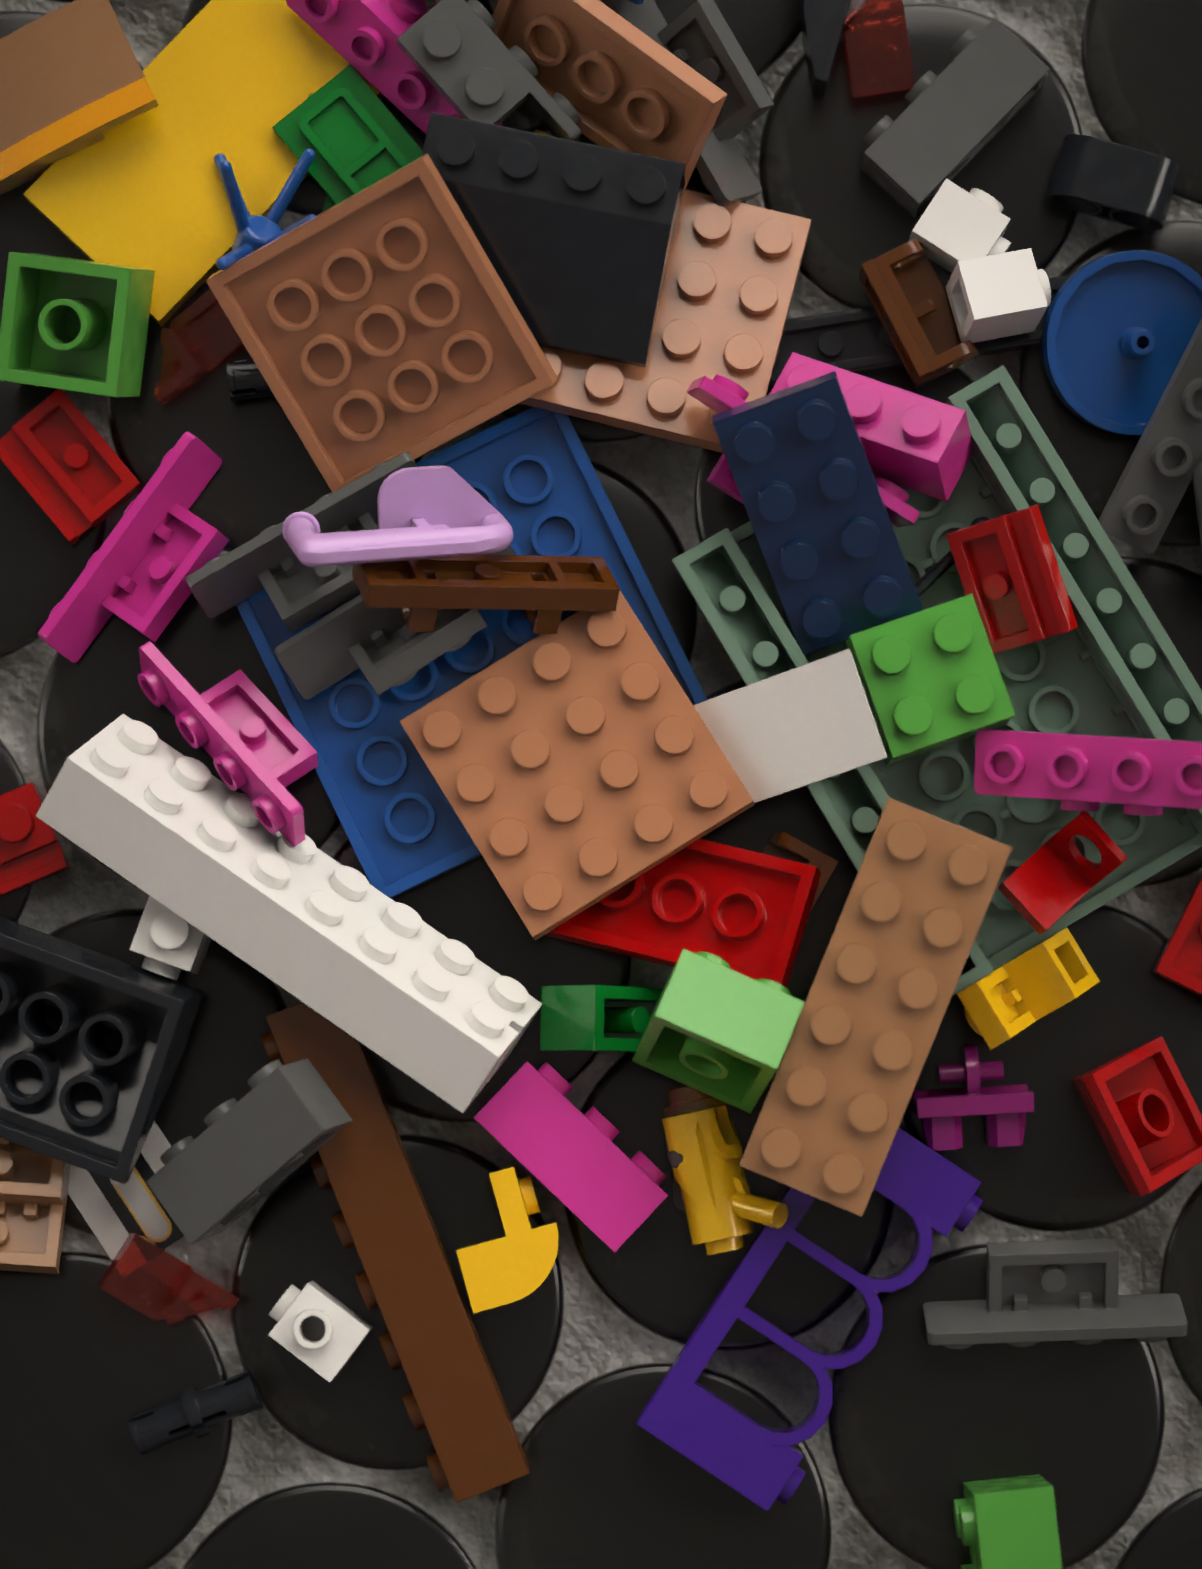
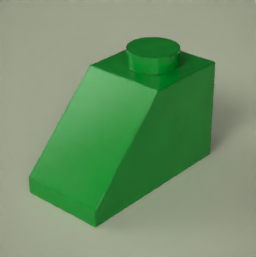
(595, 1017)

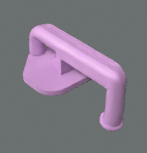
(420, 516)

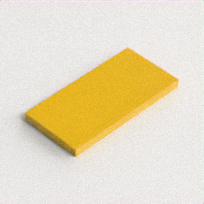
(153, 184)

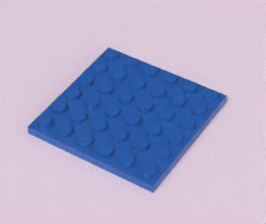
(370, 769)

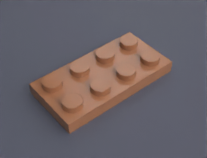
(615, 77)

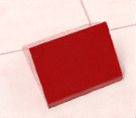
(1144, 1116)

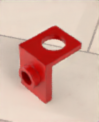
(1059, 874)

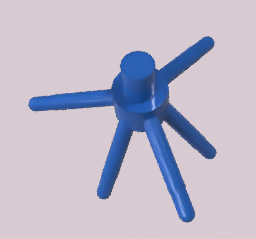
(258, 230)

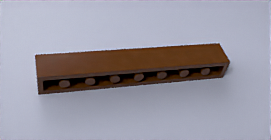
(404, 1265)

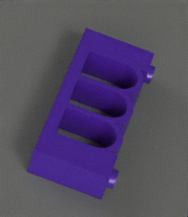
(725, 1440)

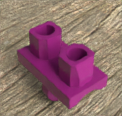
(1001, 1104)

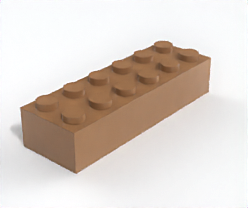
(875, 1006)

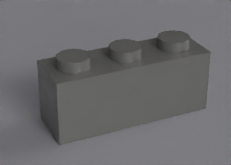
(952, 115)
(247, 1148)

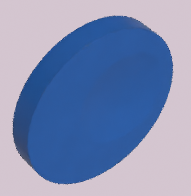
(1120, 336)

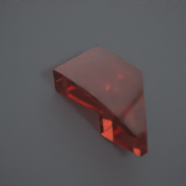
(878, 49)
(195, 346)
(161, 1283)

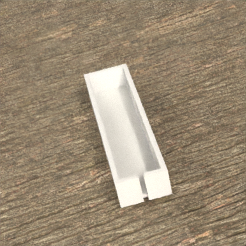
(289, 910)

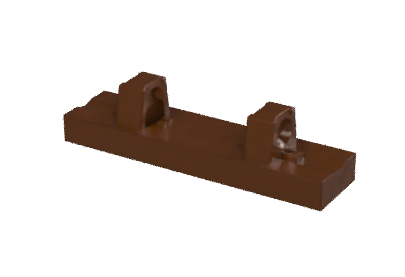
(509, 582)

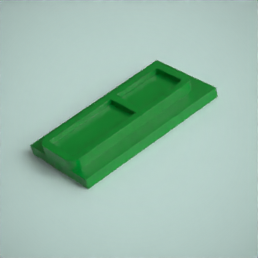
(351, 136)

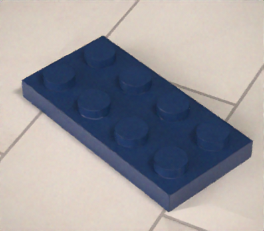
(817, 512)

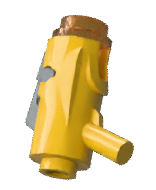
(707, 1173)

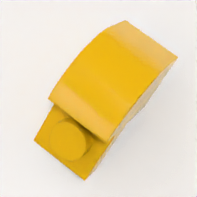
(1027, 988)
(512, 1264)

